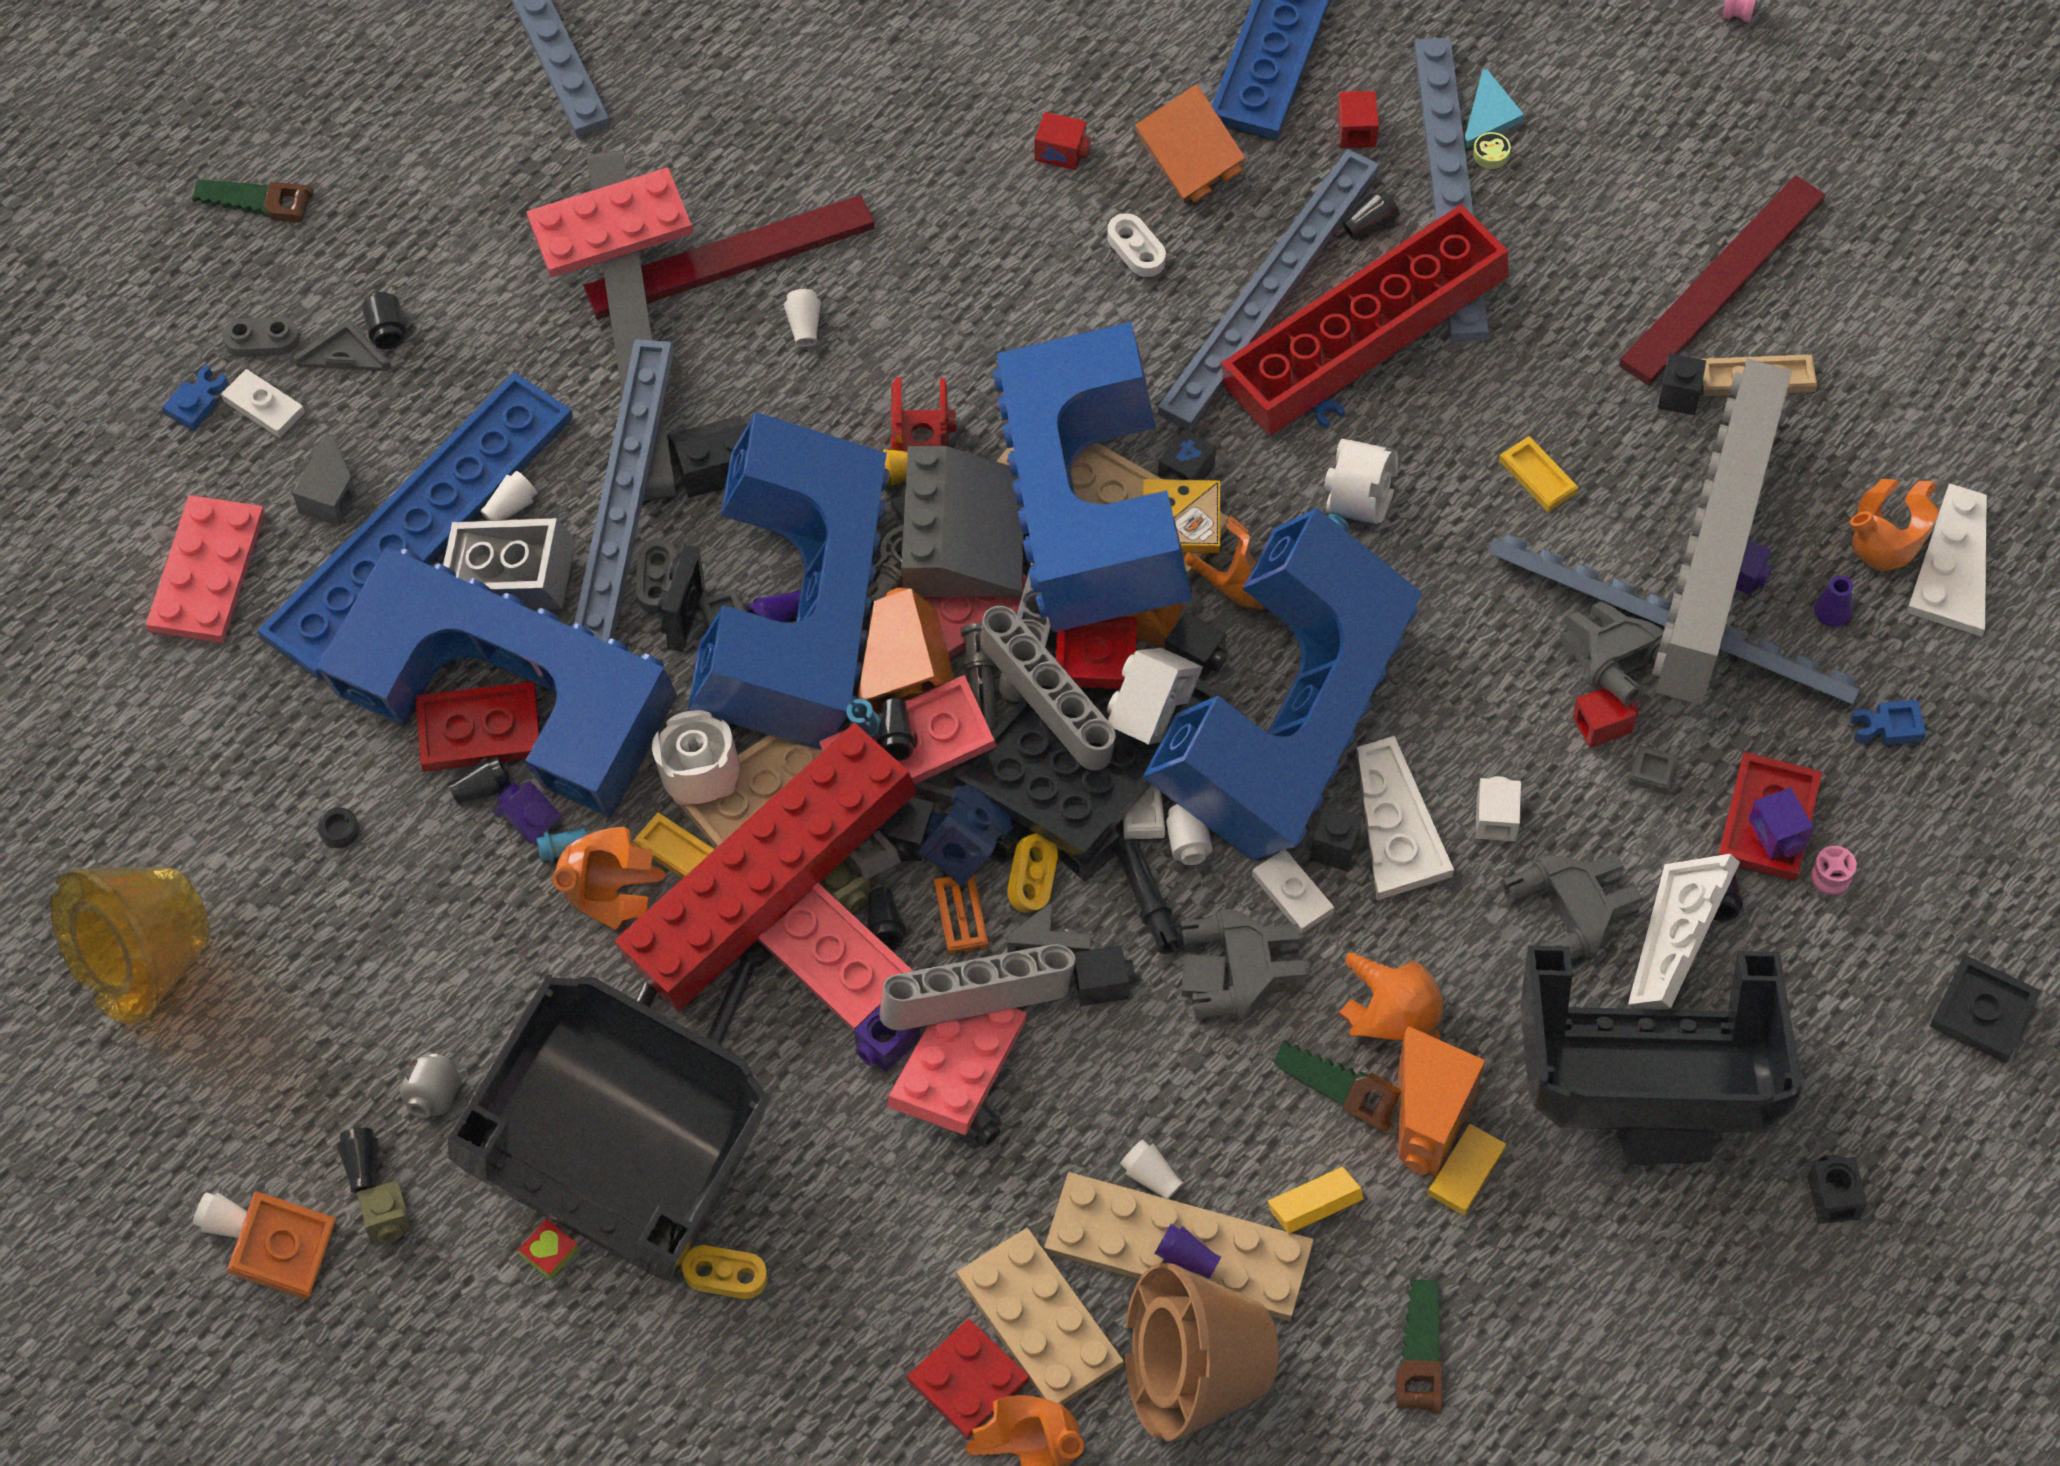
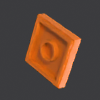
(281, 1245)

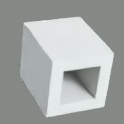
(1498, 809)

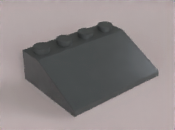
(960, 526)

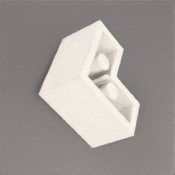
(1150, 691)

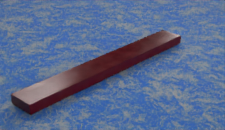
(744, 252)
(1722, 280)

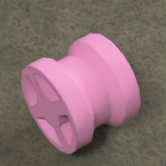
(1739, 8)
(1829, 861)

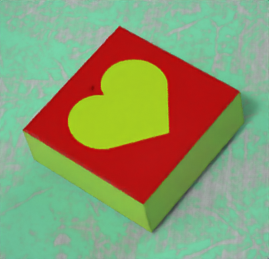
(548, 1249)

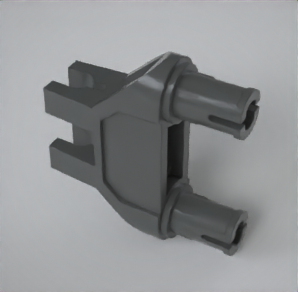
(1612, 648)
(1578, 897)
(1248, 962)

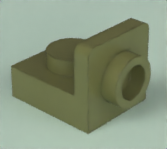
(847, 888)
(384, 1212)

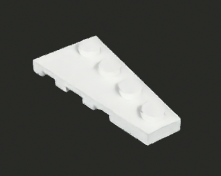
(1954, 567)
(1399, 827)
(1679, 921)

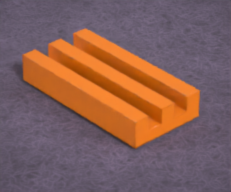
(966, 943)

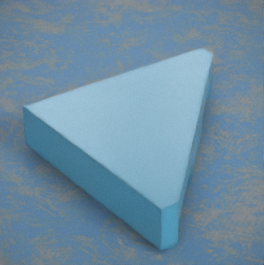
(1491, 110)

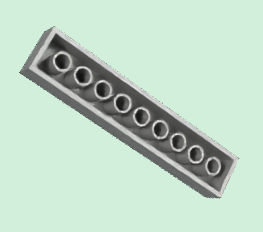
(1722, 532)

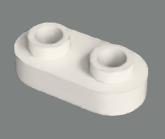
(1138, 247)

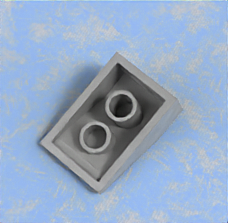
(514, 558)

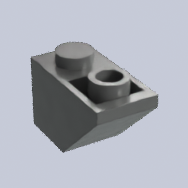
(326, 485)

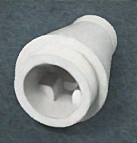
(803, 315)
(509, 498)
(1151, 1170)
(219, 1216)

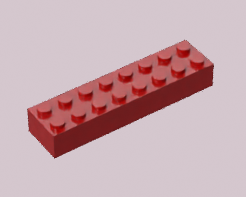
(1365, 319)
(766, 866)

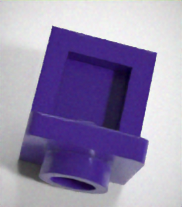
(527, 810)

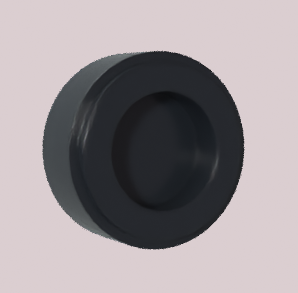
(338, 827)

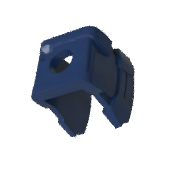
(966, 835)

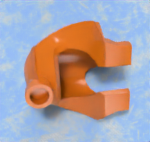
(1879, 541)
(1233, 580)
(598, 866)
(1399, 1000)
(1032, 1429)

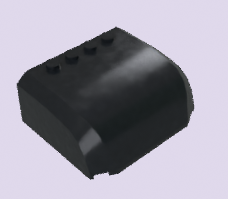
(1656, 1064)
(611, 1121)

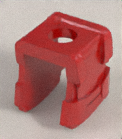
(906, 421)

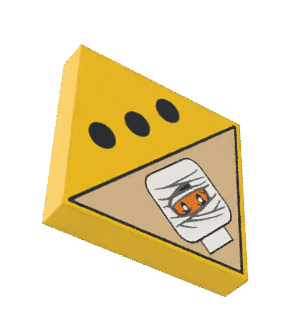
(1194, 510)

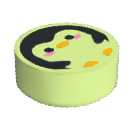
(1491, 150)

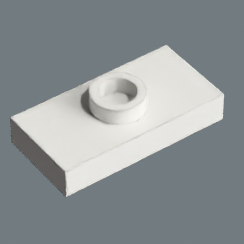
(263, 403)
(1146, 817)
(1293, 891)

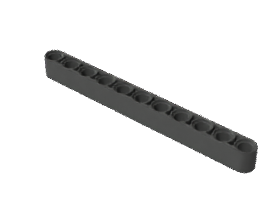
(630, 318)

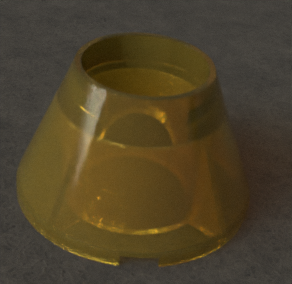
(128, 934)

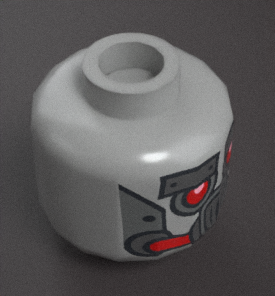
(430, 1086)

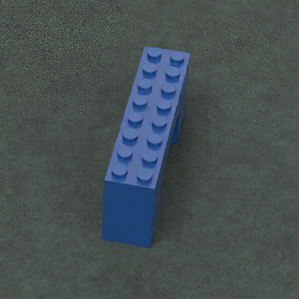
(827, 504)
(1086, 555)
(424, 616)
(1348, 623)

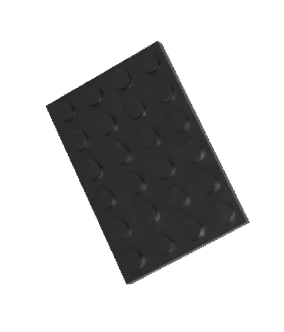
(1049, 789)

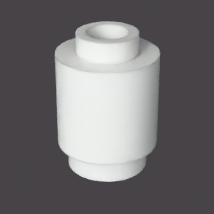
(1187, 836)

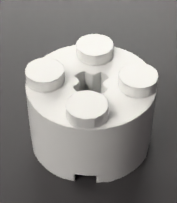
(1361, 481)
(696, 758)

